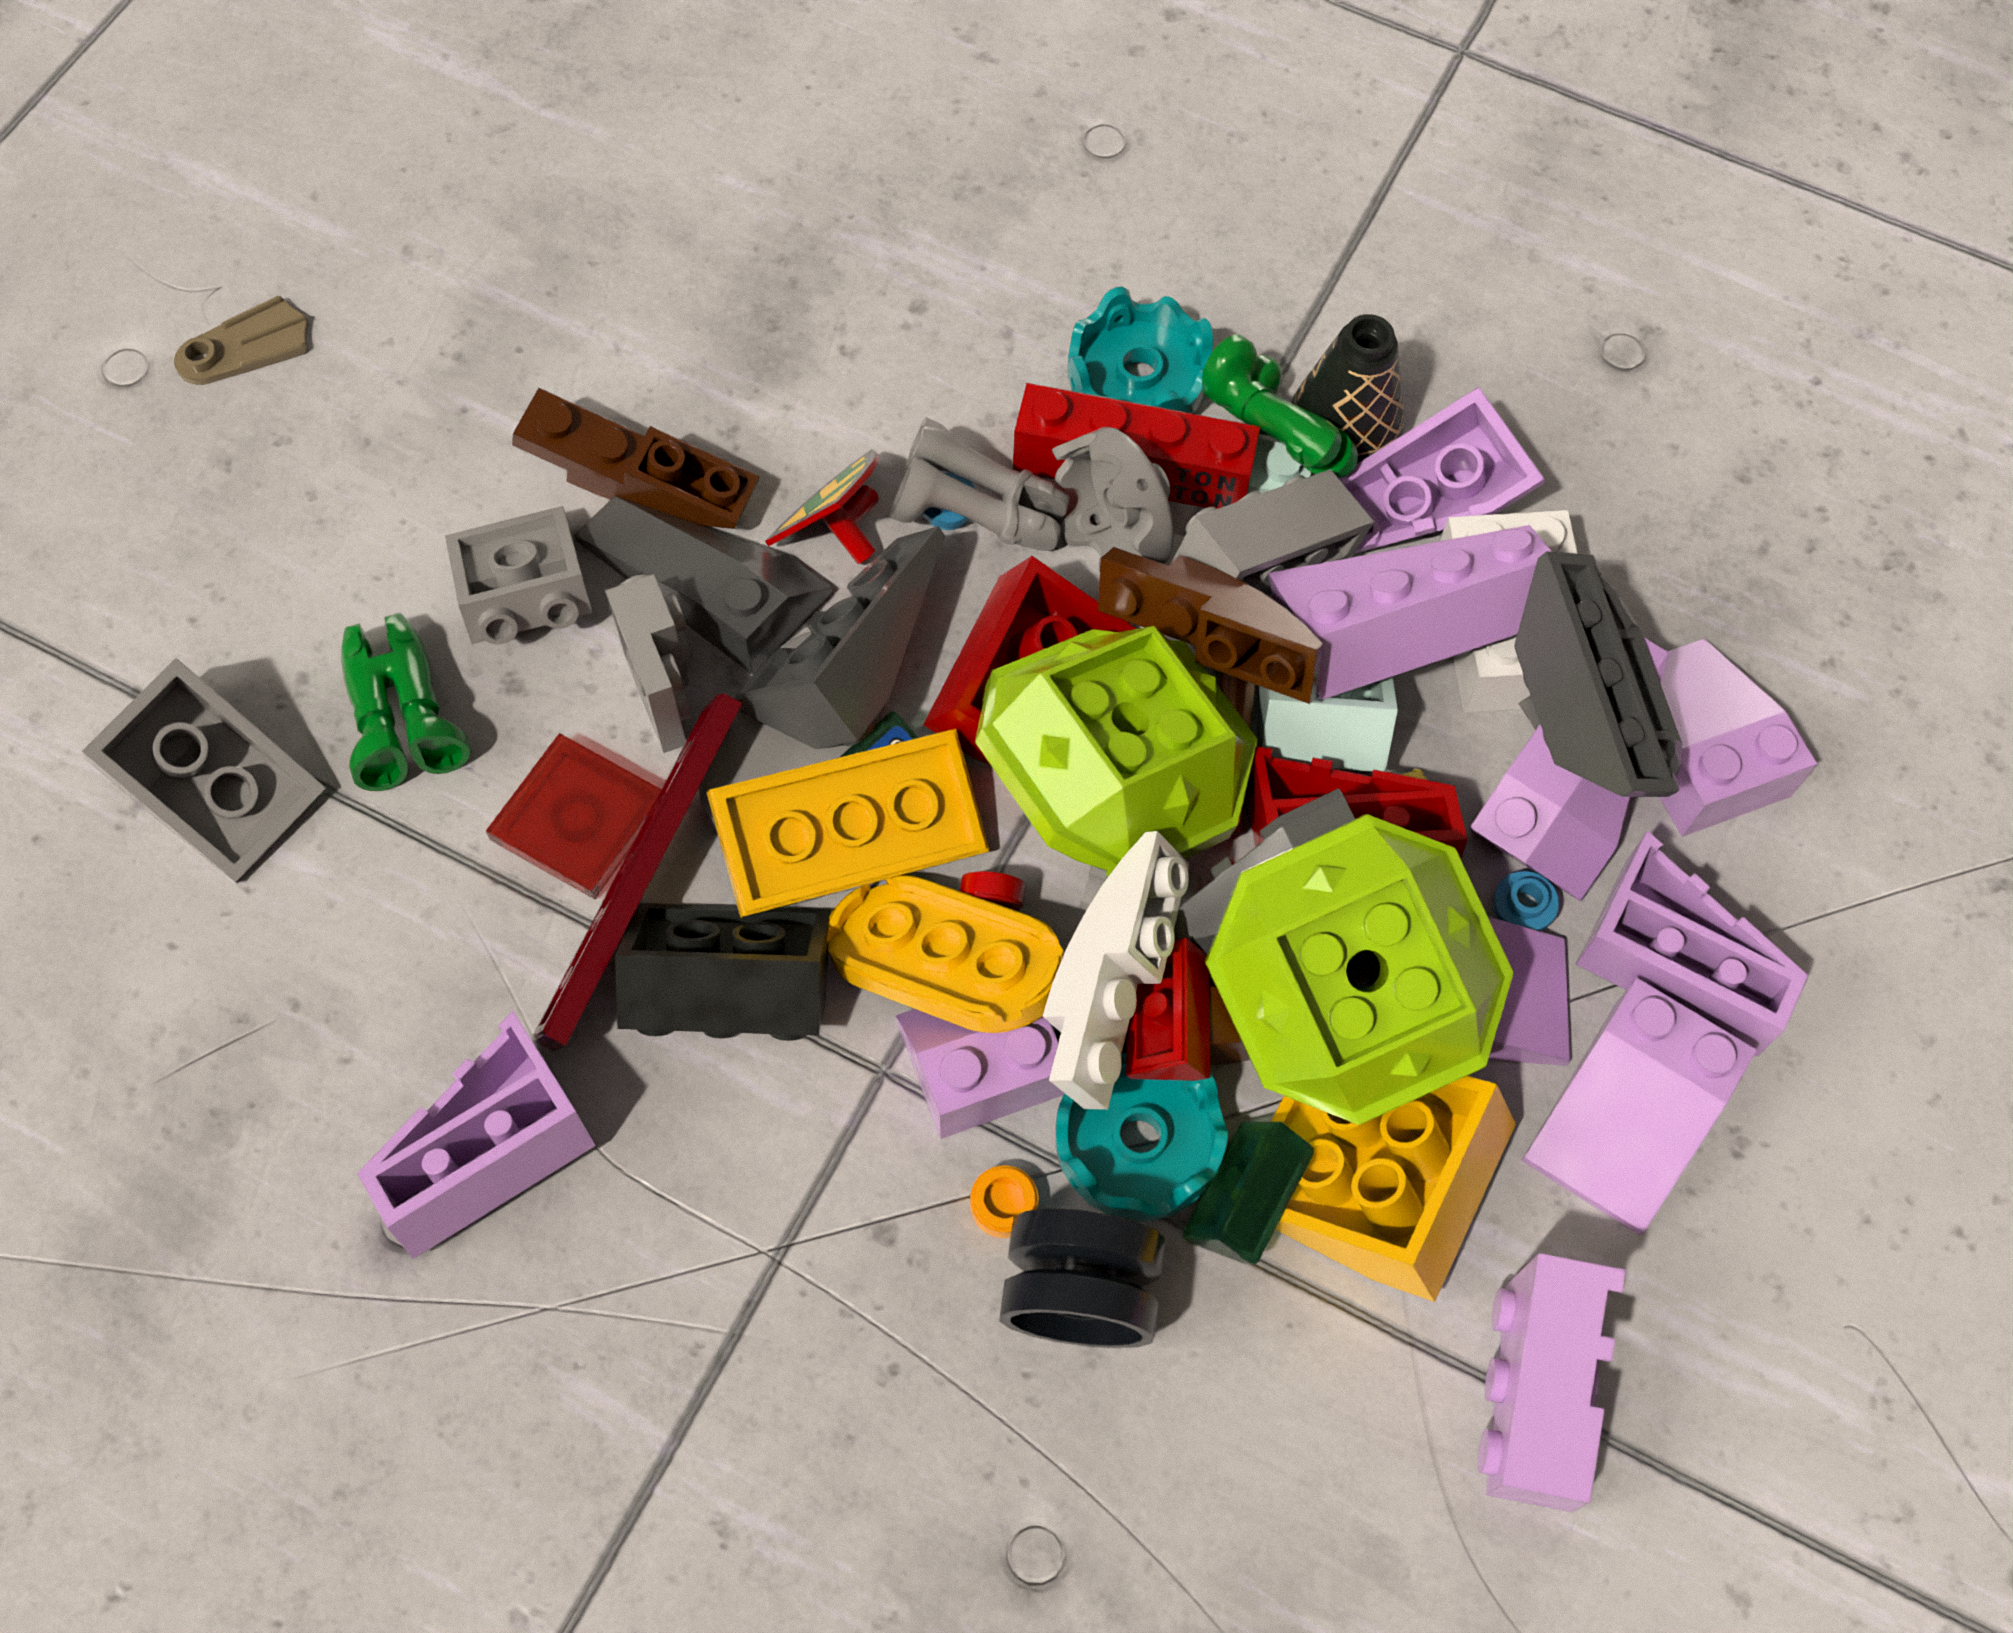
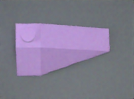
(1443, 468)
(1554, 817)

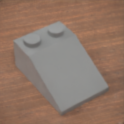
(203, 770)

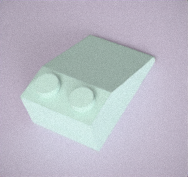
(1345, 728)

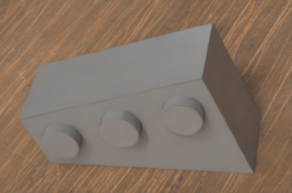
(1278, 530)

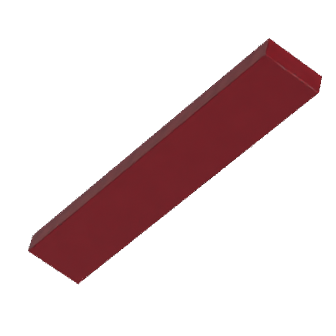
(635, 873)

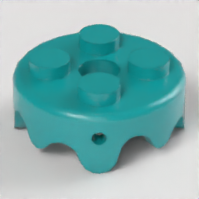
(1145, 333)
(1150, 1182)

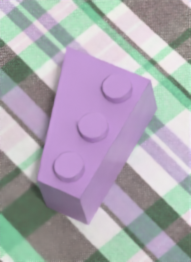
(1691, 949)

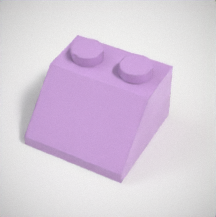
(978, 1074)

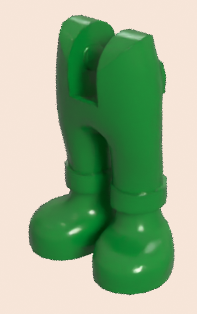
(1248, 390)
(433, 741)

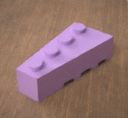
(1410, 603)

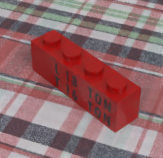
(1201, 455)

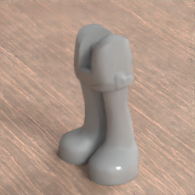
(1022, 515)

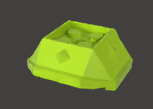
(1117, 744)
(1287, 957)

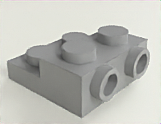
(517, 576)
(655, 651)

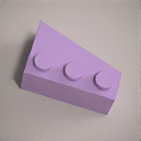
(476, 1145)
(1548, 1382)

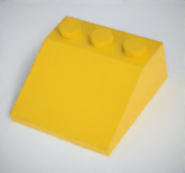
(1400, 1186)

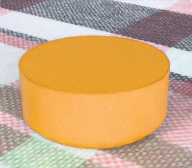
(999, 1196)

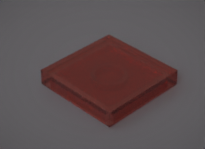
(574, 815)

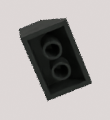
(722, 972)

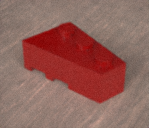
(1406, 801)

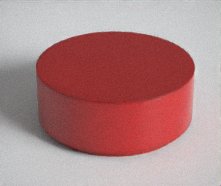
(995, 888)

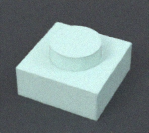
(1273, 467)

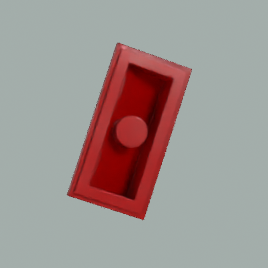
(1172, 1021)

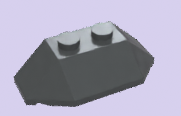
(1595, 681)

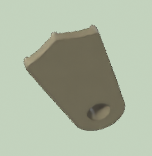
(244, 343)

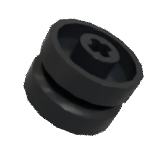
(1082, 1278)

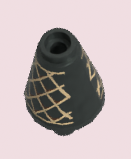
(1359, 385)

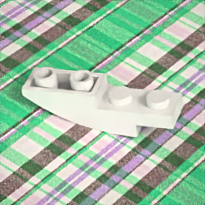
(1113, 950)

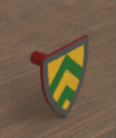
(841, 506)

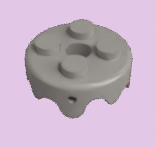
(1119, 492)

